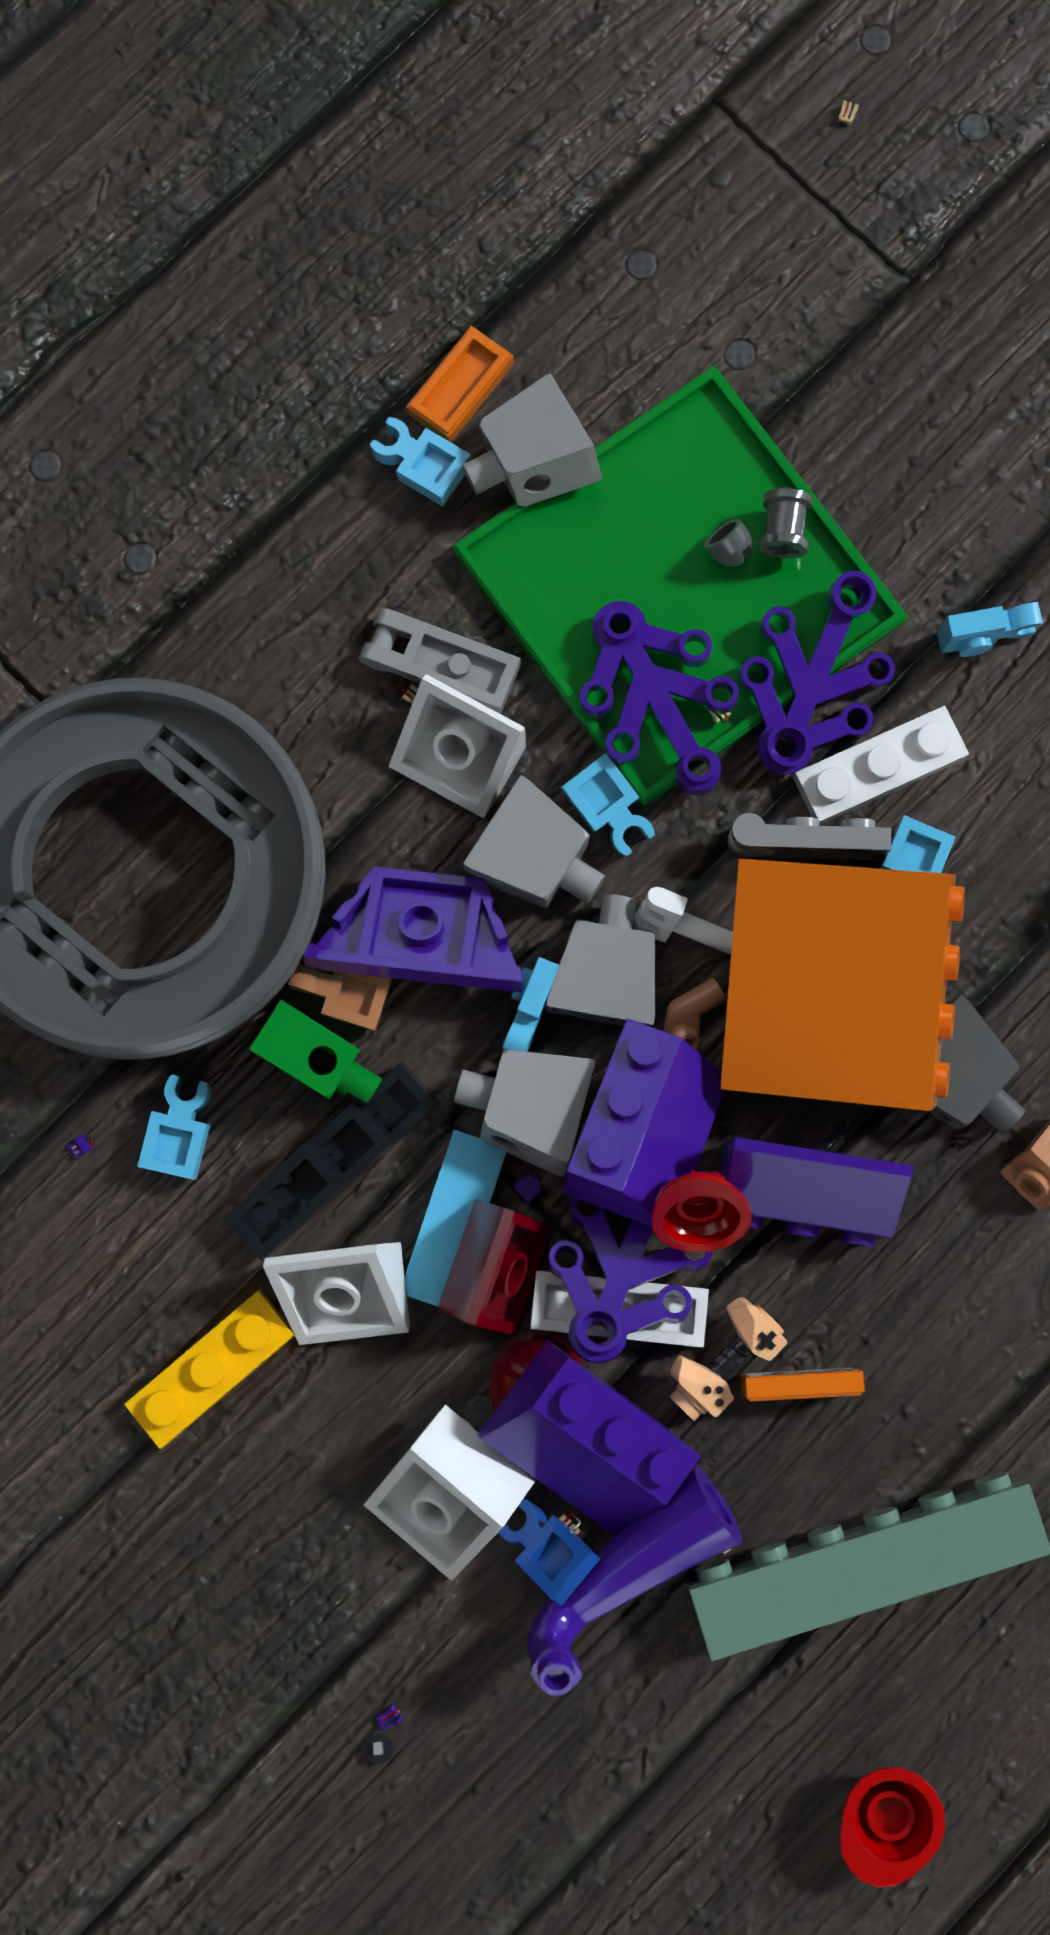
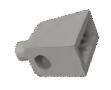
(534, 447)
(533, 850)
(607, 969)
(531, 1105)

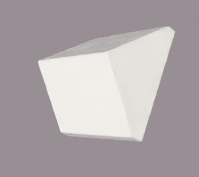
(457, 746)
(342, 1292)

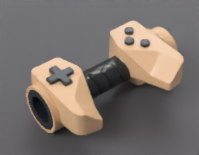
(704, 1388)

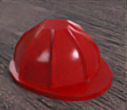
(700, 1213)
(890, 1826)

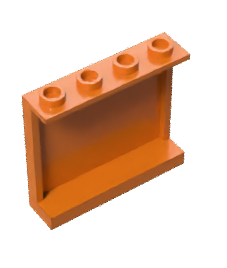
(841, 983)

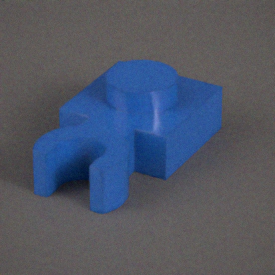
(551, 1553)

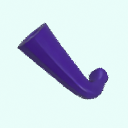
(637, 1559)

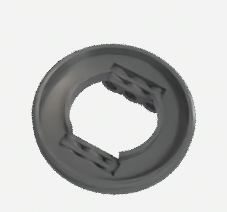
(230, 776)

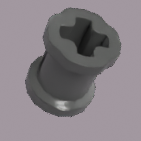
(785, 523)

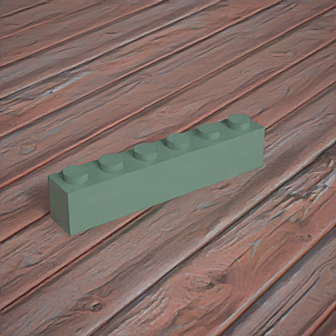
(867, 1565)

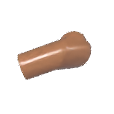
(685, 1011)

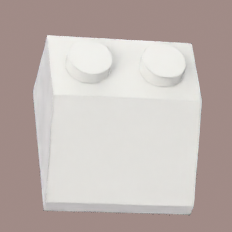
(449, 1493)

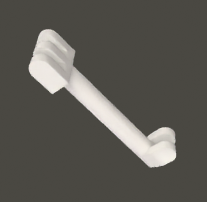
(664, 913)

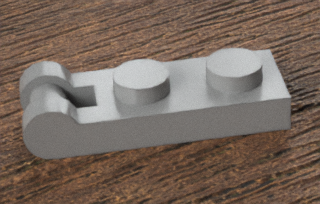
(452, 659)
(807, 840)

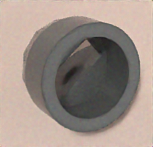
(730, 544)

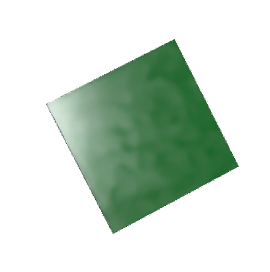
(642, 543)

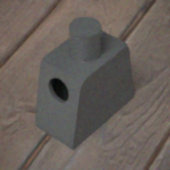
(977, 1074)

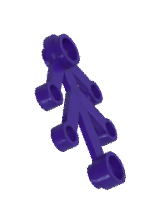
(812, 681)
(654, 687)
(623, 1271)

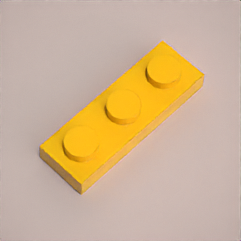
(210, 1369)

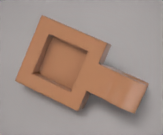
(347, 996)

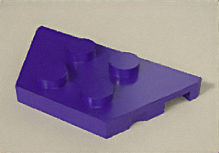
(419, 931)

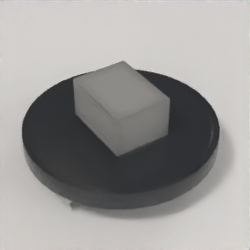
(378, 1748)

